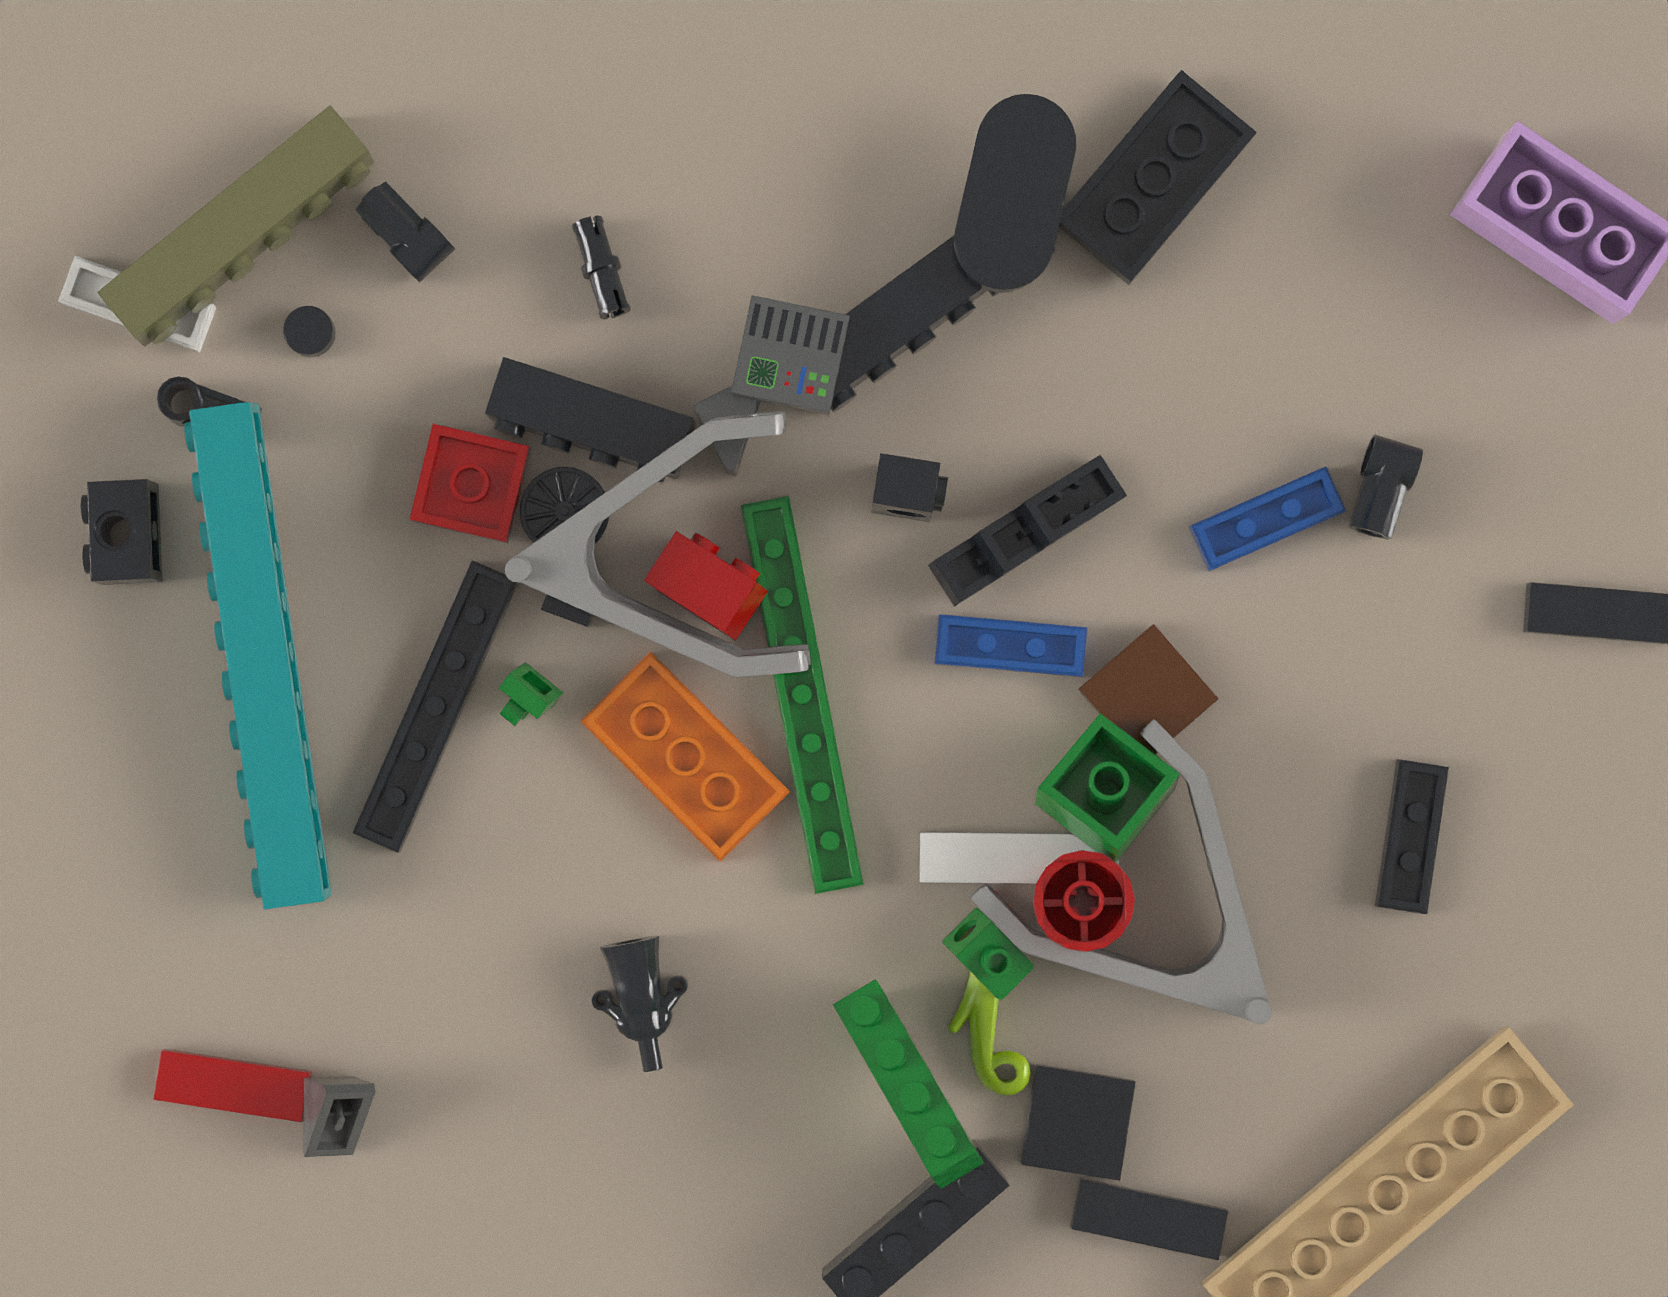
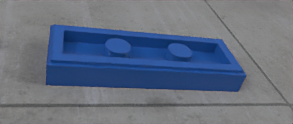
(1267, 518)
(1010, 645)

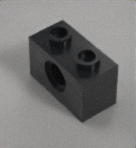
(908, 488)
(140, 555)

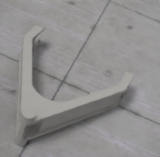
(566, 568)
(1222, 981)

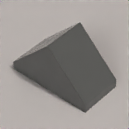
(724, 404)
(334, 1114)

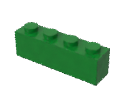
(908, 1084)

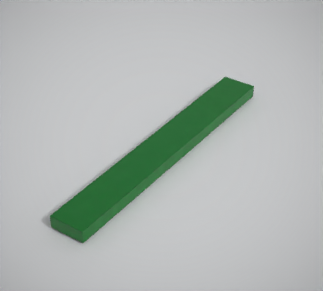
(803, 698)

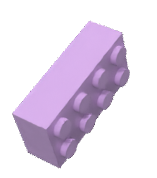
(1565, 223)

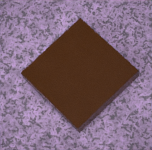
(1148, 684)

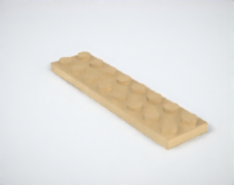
(1400, 1179)

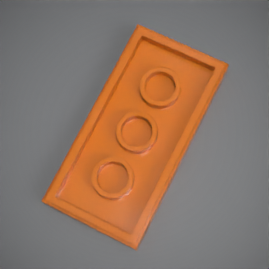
(685, 756)

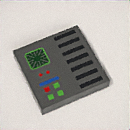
(790, 355)

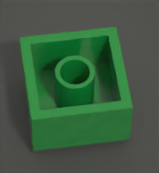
(1106, 788)

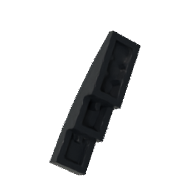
(1027, 530)

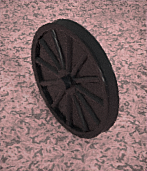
(555, 498)

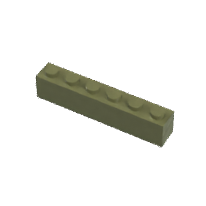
(237, 228)

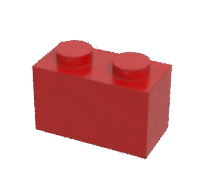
(707, 585)

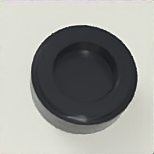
(309, 331)

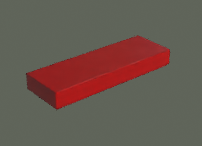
(231, 1085)

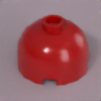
(1083, 901)

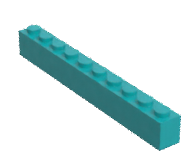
(259, 655)

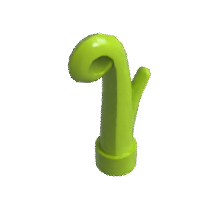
(982, 1010)

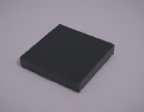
(1077, 1122)

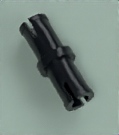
(601, 267)

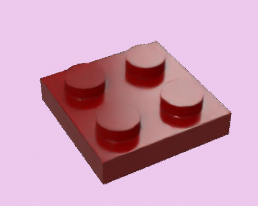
(470, 483)

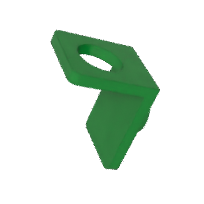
(988, 954)

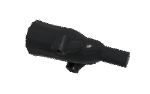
(642, 1010)

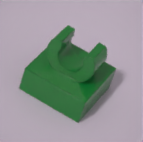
(528, 694)

